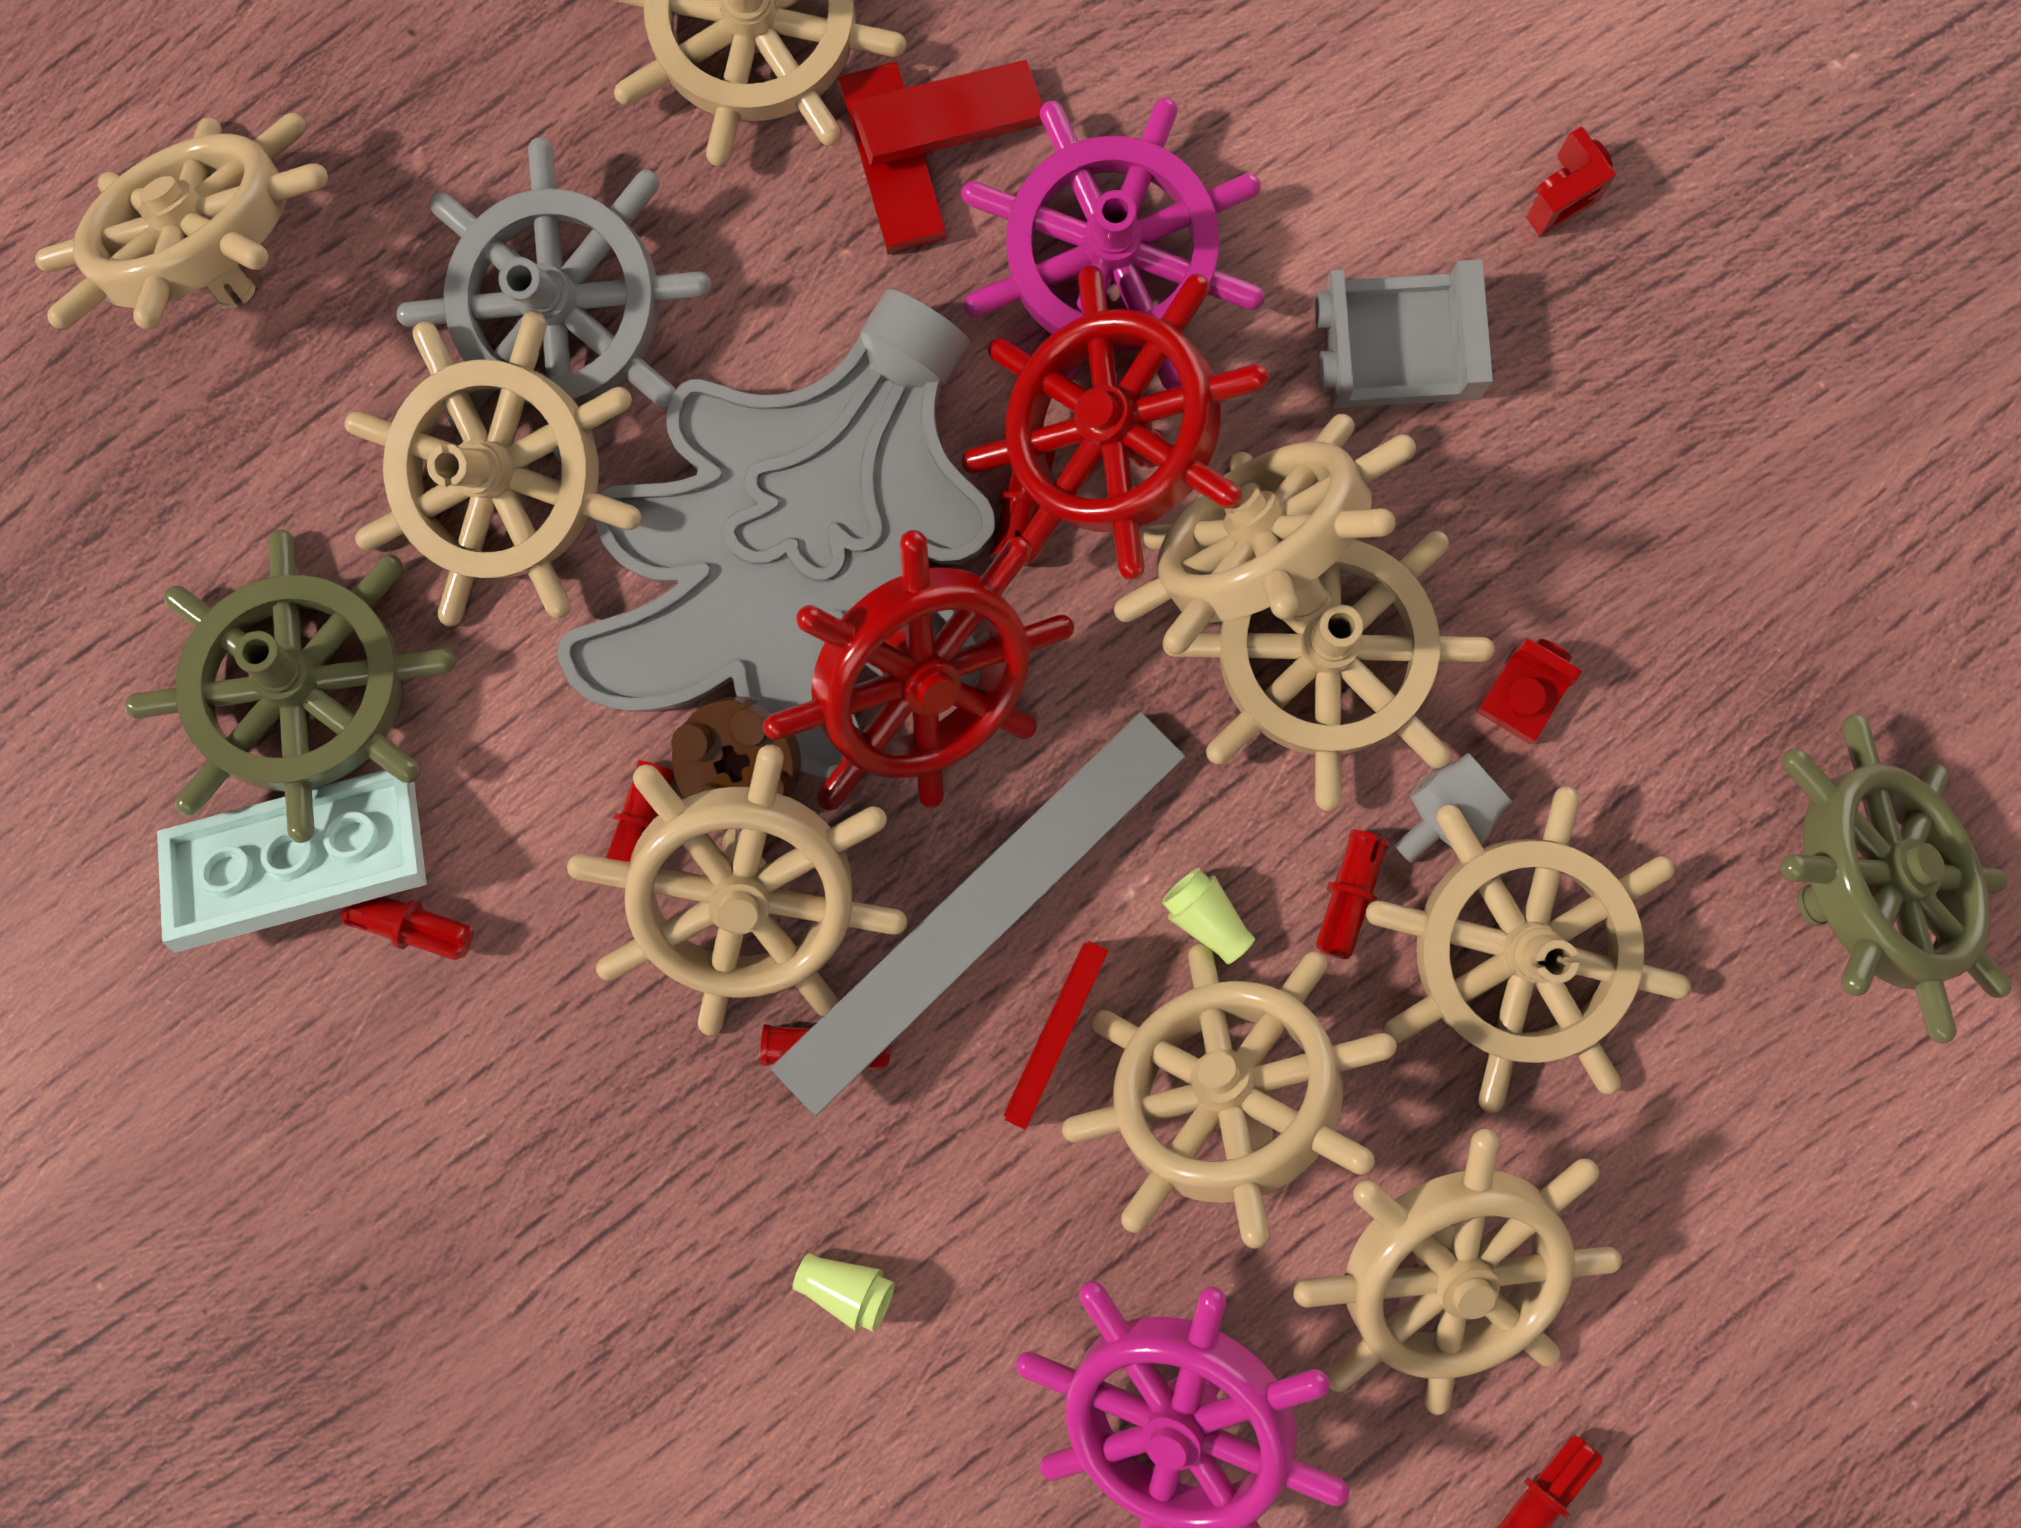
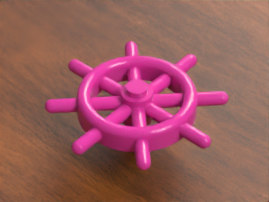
(1113, 234)
(1180, 1419)

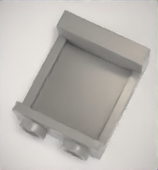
(1405, 338)

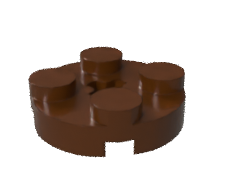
(703, 742)

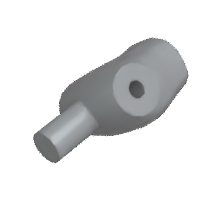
(1459, 784)

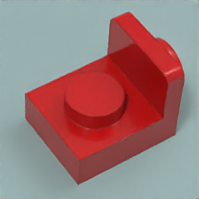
(1576, 186)
(1529, 688)

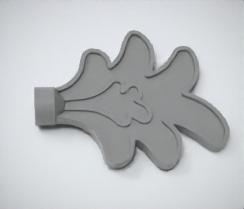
(786, 512)

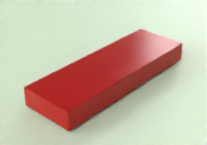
(947, 112)
(898, 188)
(1055, 1034)

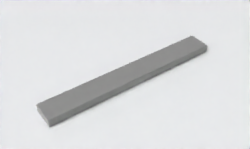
(976, 914)

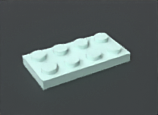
(249, 875)

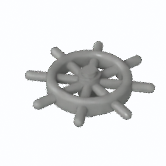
(554, 287)

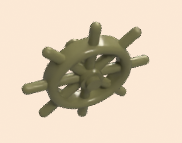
(289, 684)
(1894, 878)

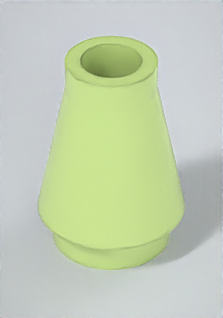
(1207, 914)
(846, 1290)

